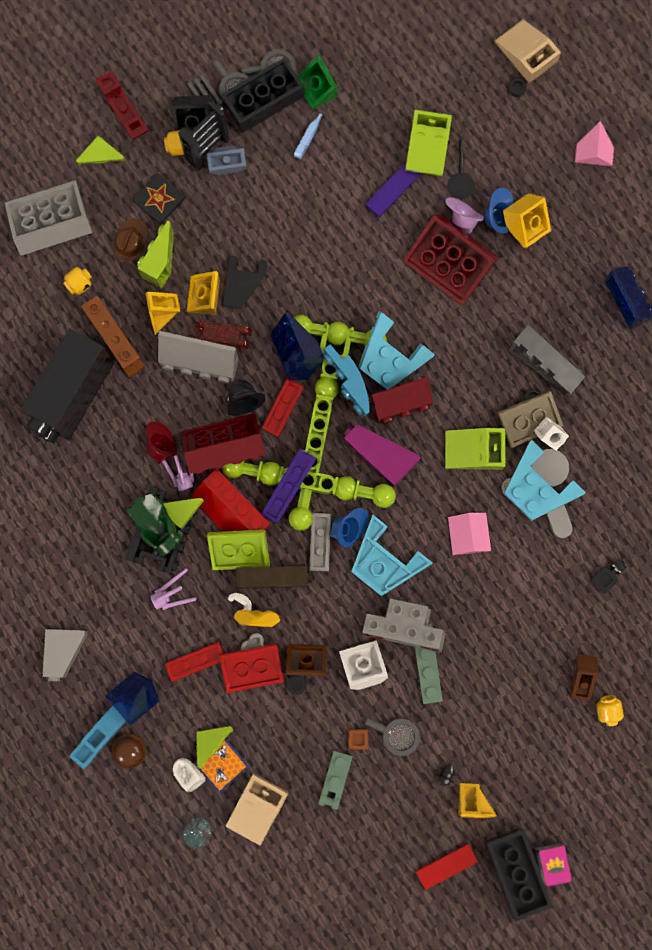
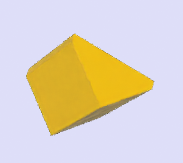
(203, 293)

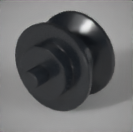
(447, 775)

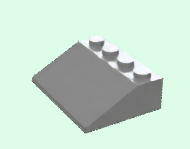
(47, 218)
(197, 357)

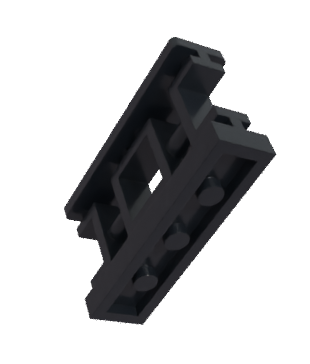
(137, 541)

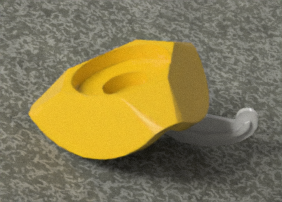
(252, 618)

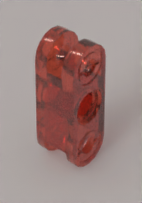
(224, 334)

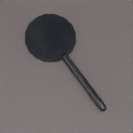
(461, 184)

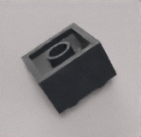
(189, 111)

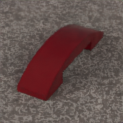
(121, 105)

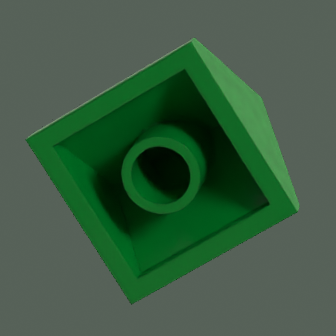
(318, 83)

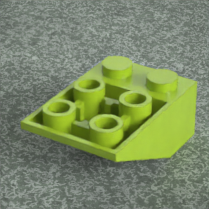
(428, 142)
(158, 261)
(475, 449)

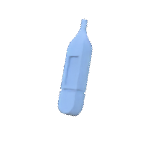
(307, 138)

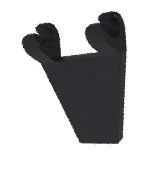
(241, 283)

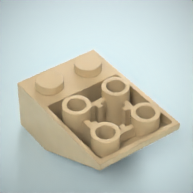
(528, 50)
(257, 809)

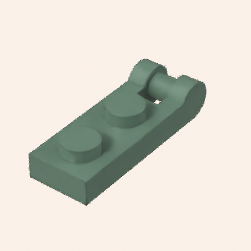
(335, 779)

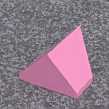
(595, 147)

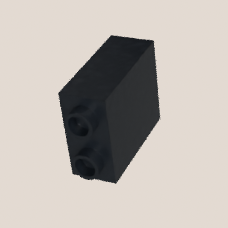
(67, 387)

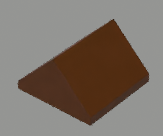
(306, 660)

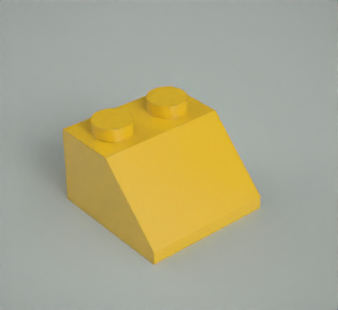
(528, 219)

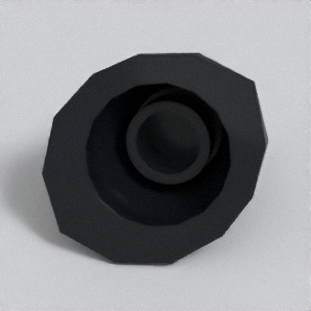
(243, 398)

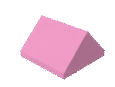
(469, 533)

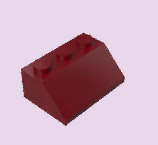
(402, 401)

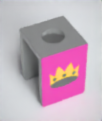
(553, 864)

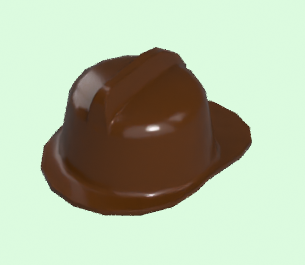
(130, 239)

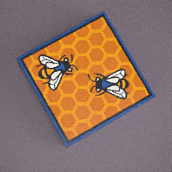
(223, 766)

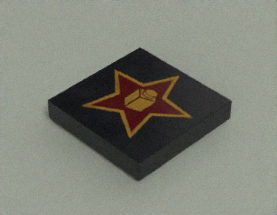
(159, 198)

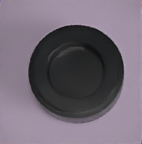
(517, 87)
(296, 684)

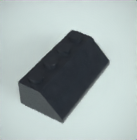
(263, 95)

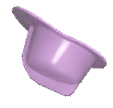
(463, 215)

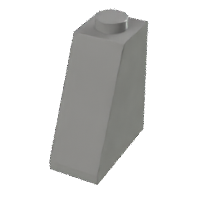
(60, 651)

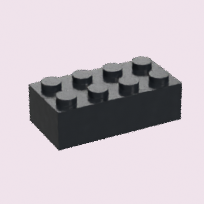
(518, 874)

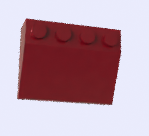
(450, 258)
(222, 443)

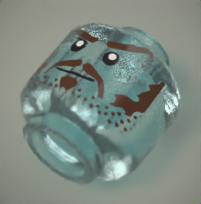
(197, 833)

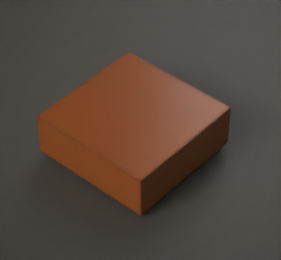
(358, 739)

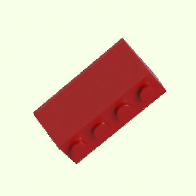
(227, 505)

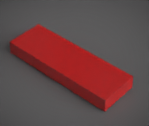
(282, 408)
(194, 662)
(446, 866)

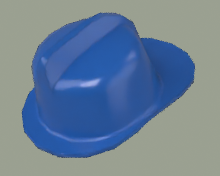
(494, 213)
(350, 527)

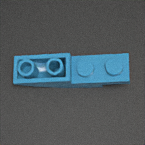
(354, 385)
(98, 737)

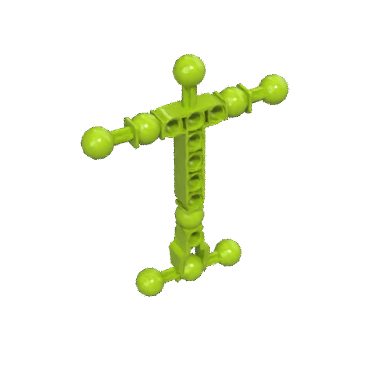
(326, 390)

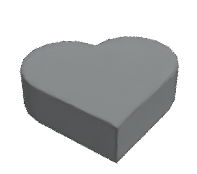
(254, 641)

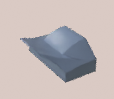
(226, 160)

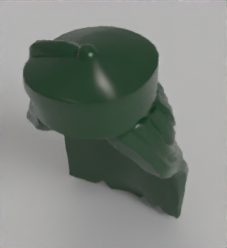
(154, 523)

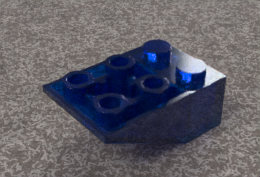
(296, 348)

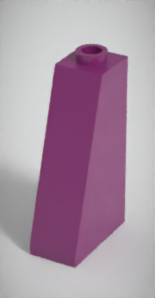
(381, 454)

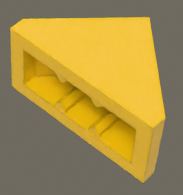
(162, 308)
(473, 802)

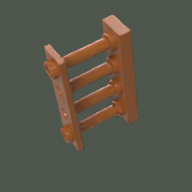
(113, 336)

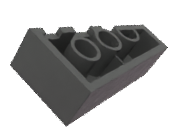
(546, 361)

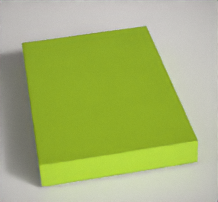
(238, 549)

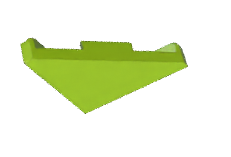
(99, 152)
(182, 511)
(209, 742)

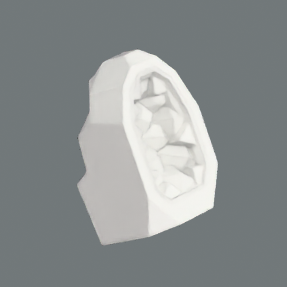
(188, 774)

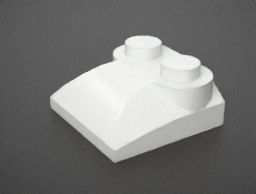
(363, 665)

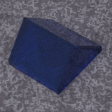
(133, 697)

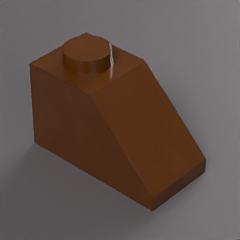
(584, 677)

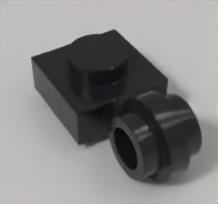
(605, 579)

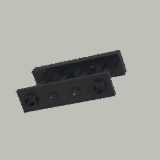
(204, 136)

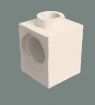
(551, 433)

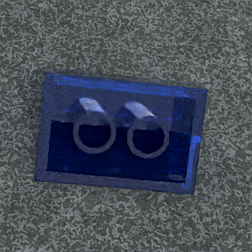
(629, 297)

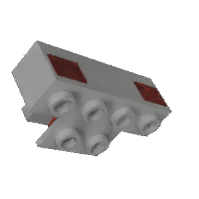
(406, 625)

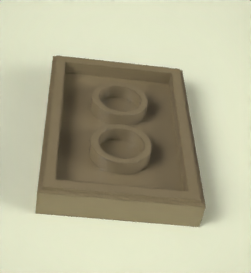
(526, 416)

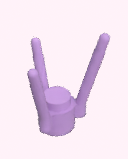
(183, 480)
(161, 597)

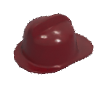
(160, 442)

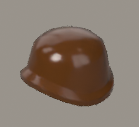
(128, 751)

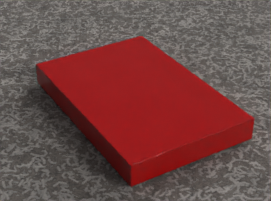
(251, 668)

